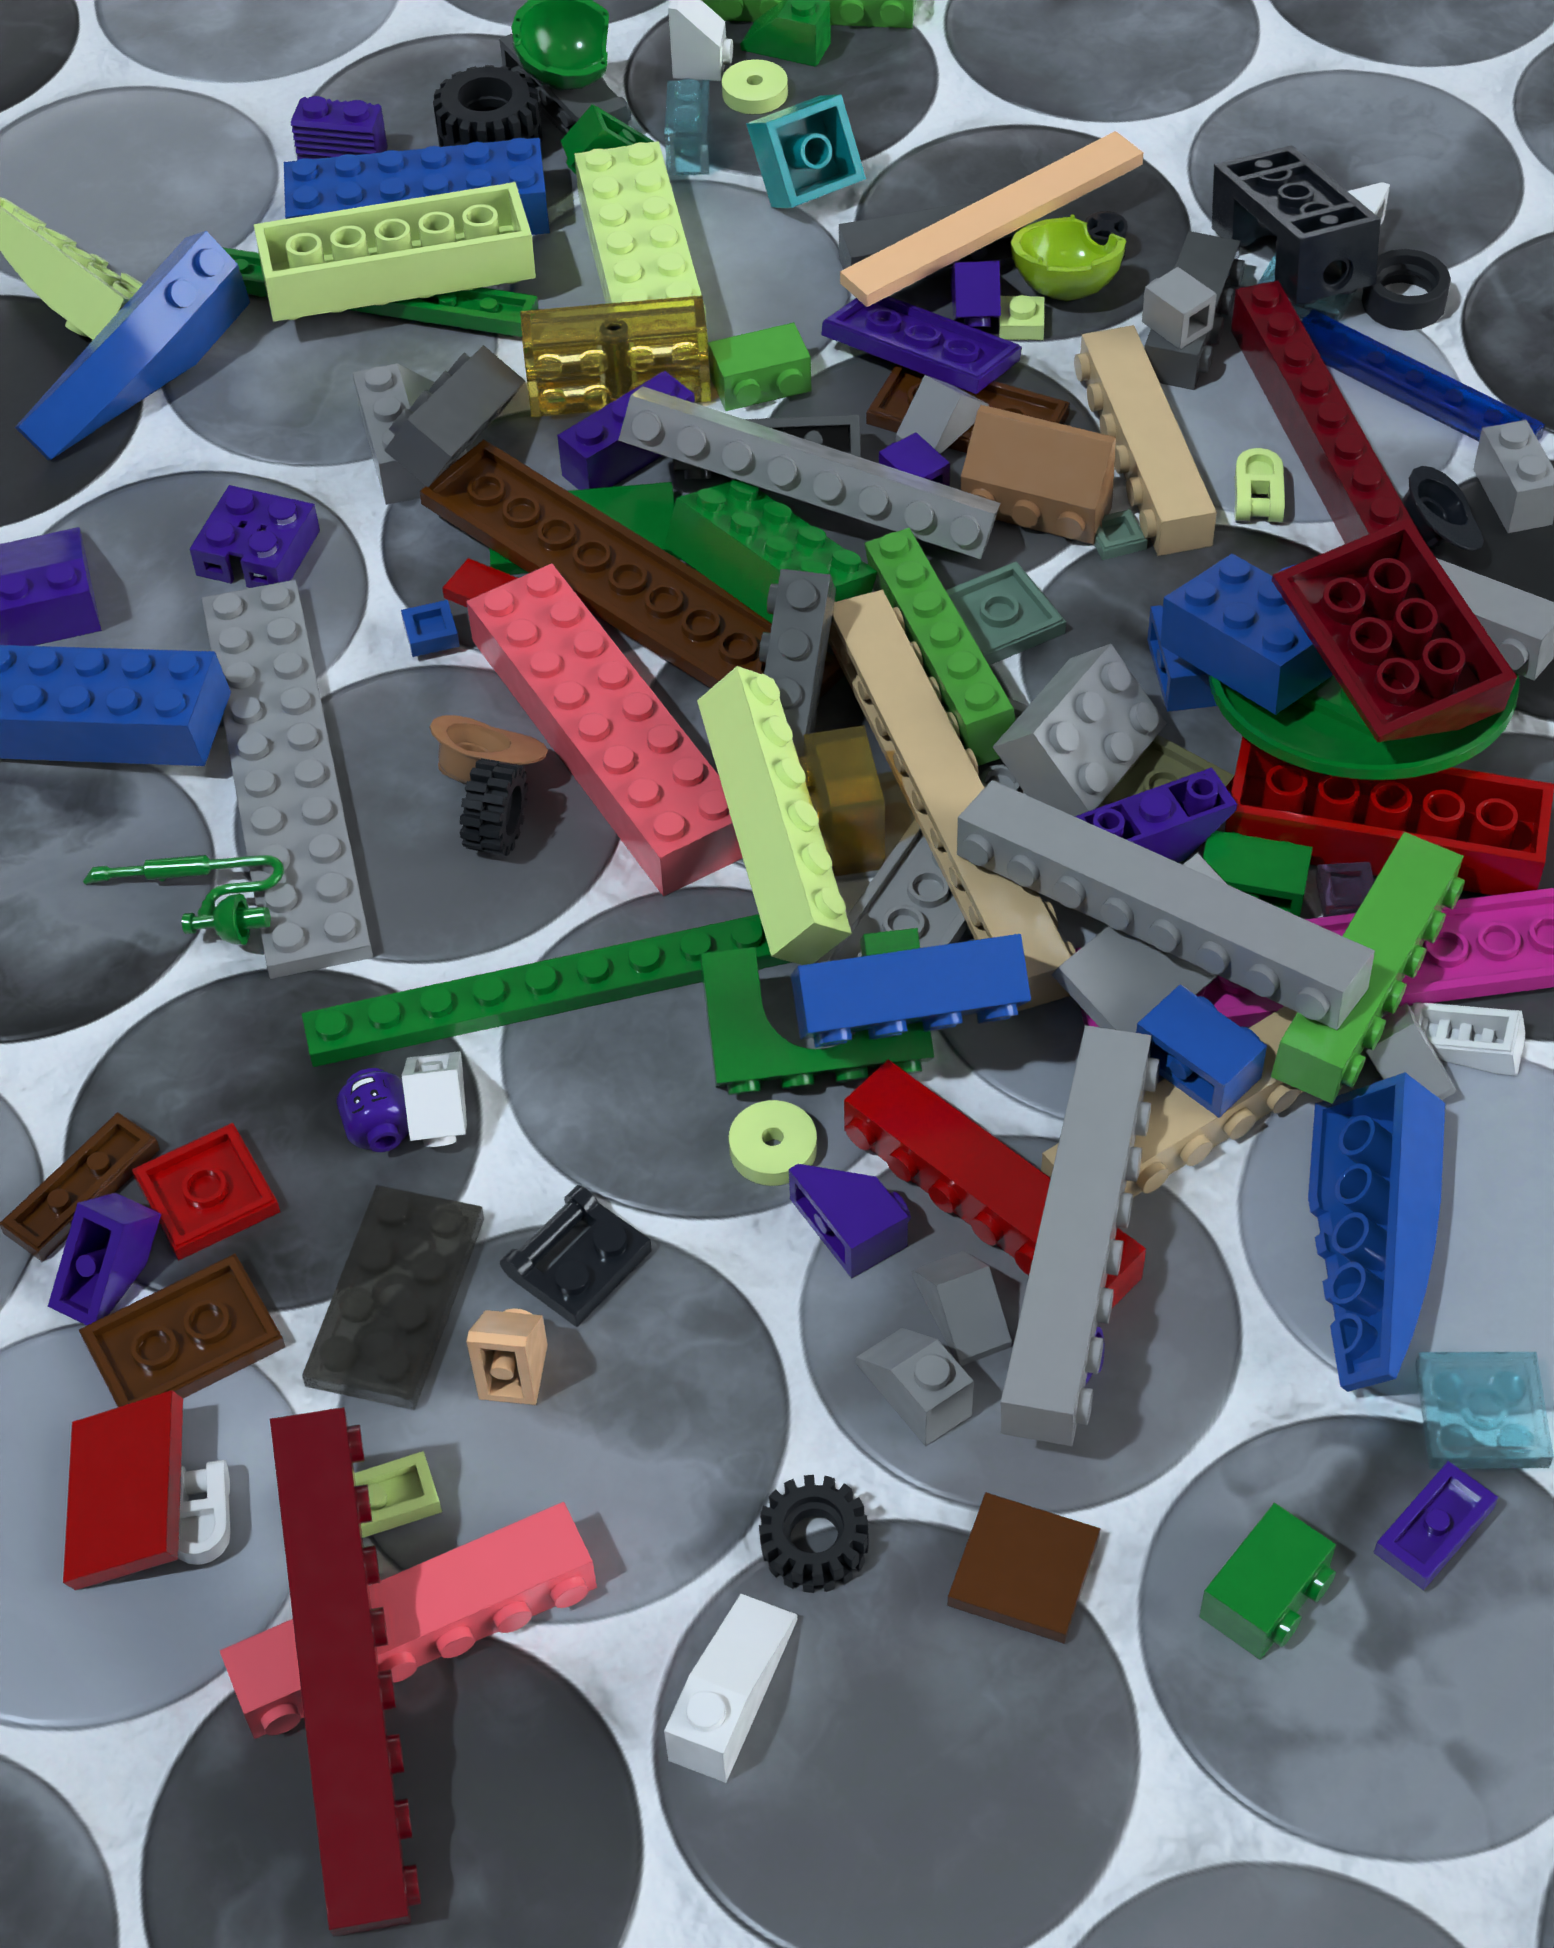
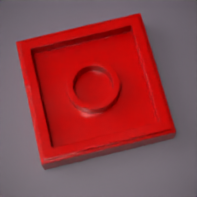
(206, 1191)

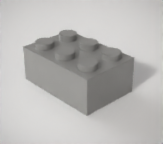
(1081, 733)

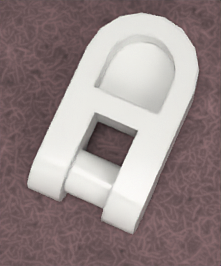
(204, 1522)

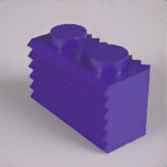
(337, 128)

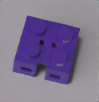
(273, 552)

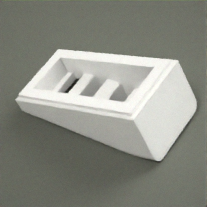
(1489, 1022)

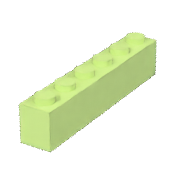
(773, 817)

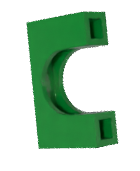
(751, 1050)

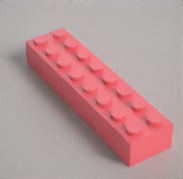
(607, 727)

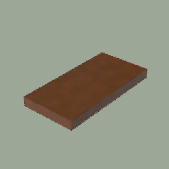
(902, 384)

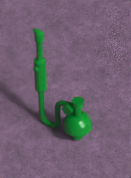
(232, 915)

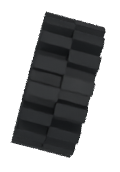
(493, 807)
(808, 1501)

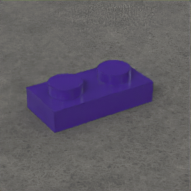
(1435, 1525)

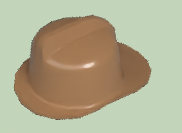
(468, 740)

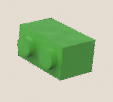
(760, 366)

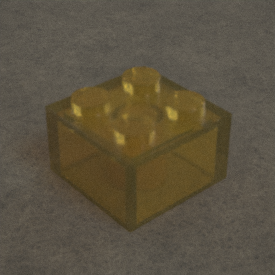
(846, 798)

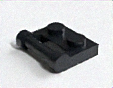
(588, 1267)

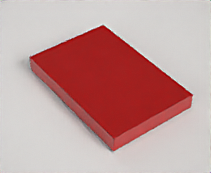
(124, 1491)

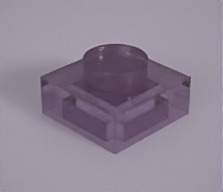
(1343, 886)

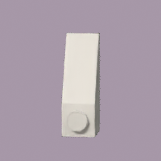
(727, 1688)

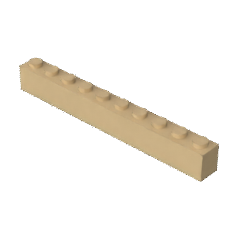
(938, 780)

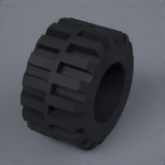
(486, 107)

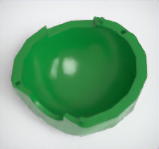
(562, 42)

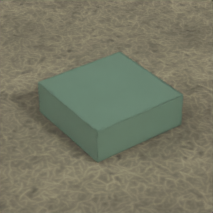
(1119, 535)

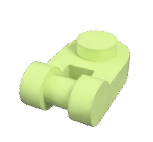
(1259, 473)

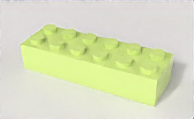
(634, 224)
(395, 251)

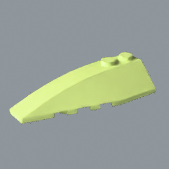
(61, 274)

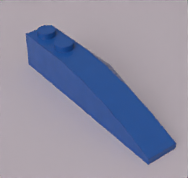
(143, 346)
(1378, 1218)

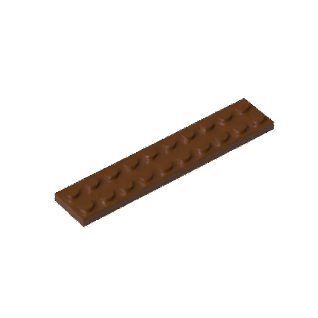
(605, 564)

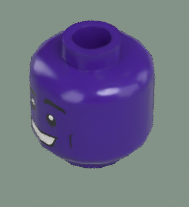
(373, 1110)

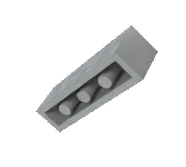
(1513, 618)

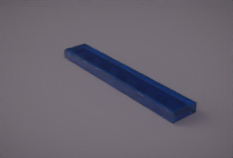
(1409, 379)

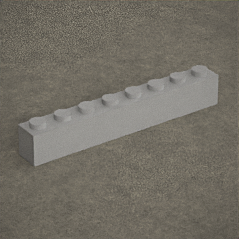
(808, 471)
(1166, 904)
(1077, 1240)

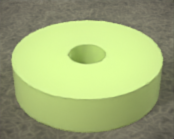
(754, 86)
(767, 1122)

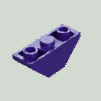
(1169, 817)

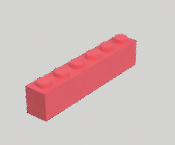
(431, 1611)

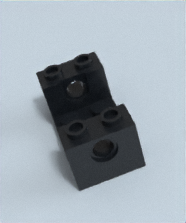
(1321, 229)

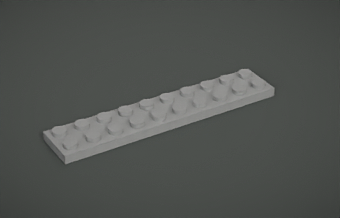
(287, 780)

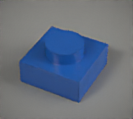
(430, 628)

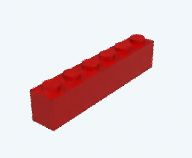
(962, 1167)

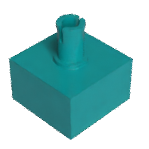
(806, 151)

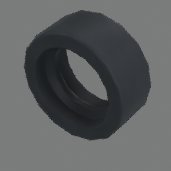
(1407, 311)

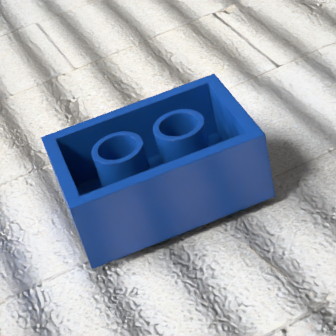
(1242, 634)

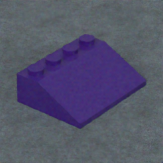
(46, 590)

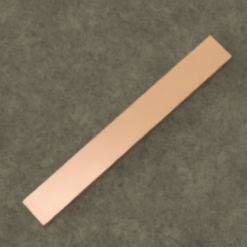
(990, 218)

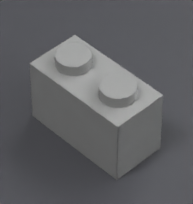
(1516, 476)

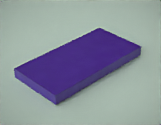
(923, 342)

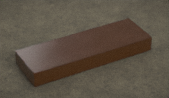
(91, 1172)

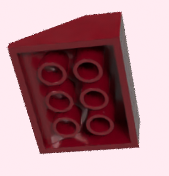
(1398, 635)

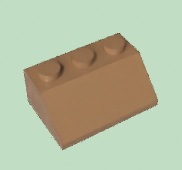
(1041, 472)

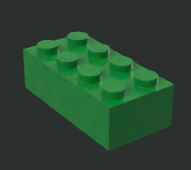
(746, 538)

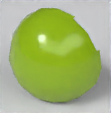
(1063, 259)

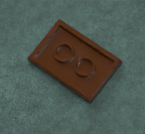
(183, 1335)

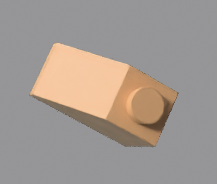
(508, 1355)

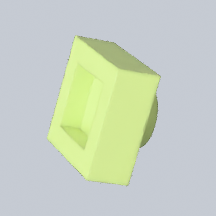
(1022, 318)

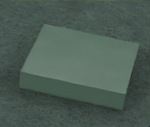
(1006, 612)

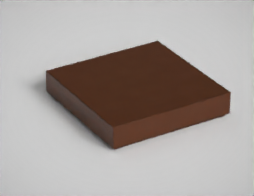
(1024, 1567)

